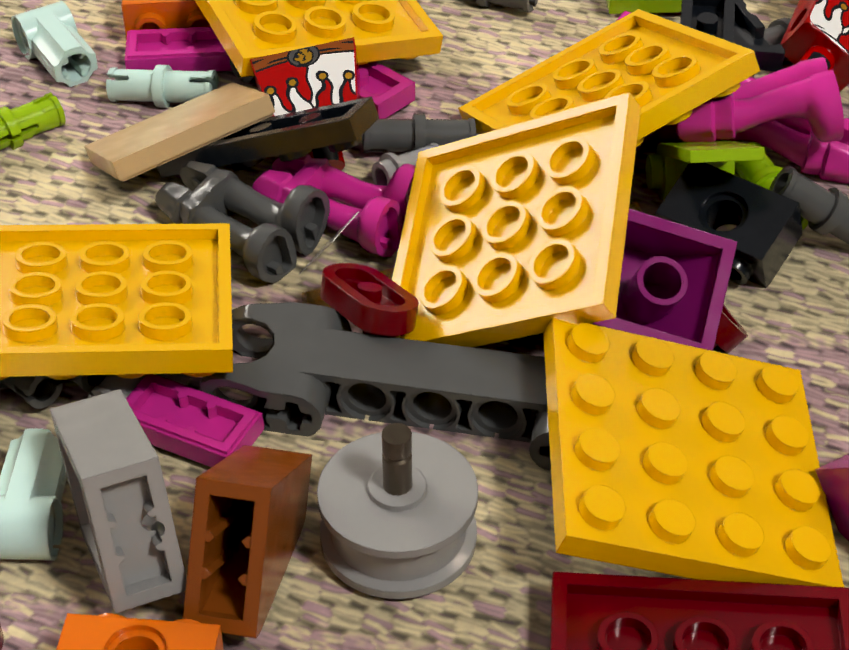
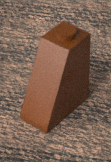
(244, 536)

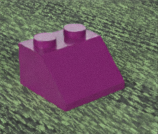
(672, 281)

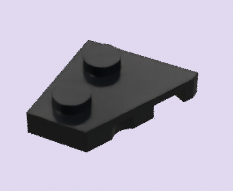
(735, 24)

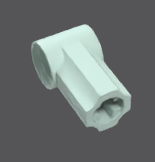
(54, 40)
(32, 497)

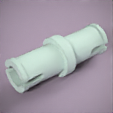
(159, 85)

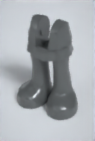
(282, 229)

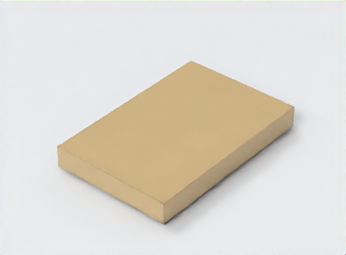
(179, 130)

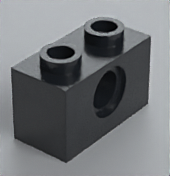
(764, 220)

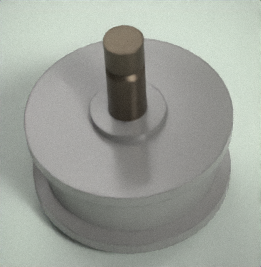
(398, 513)

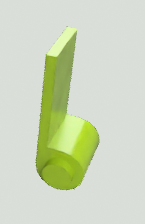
(673, 157)

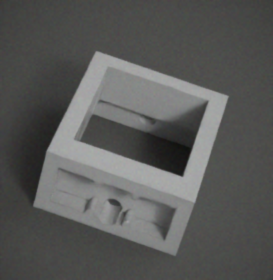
(116, 495)

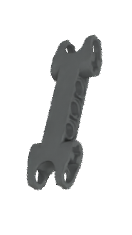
(326, 369)

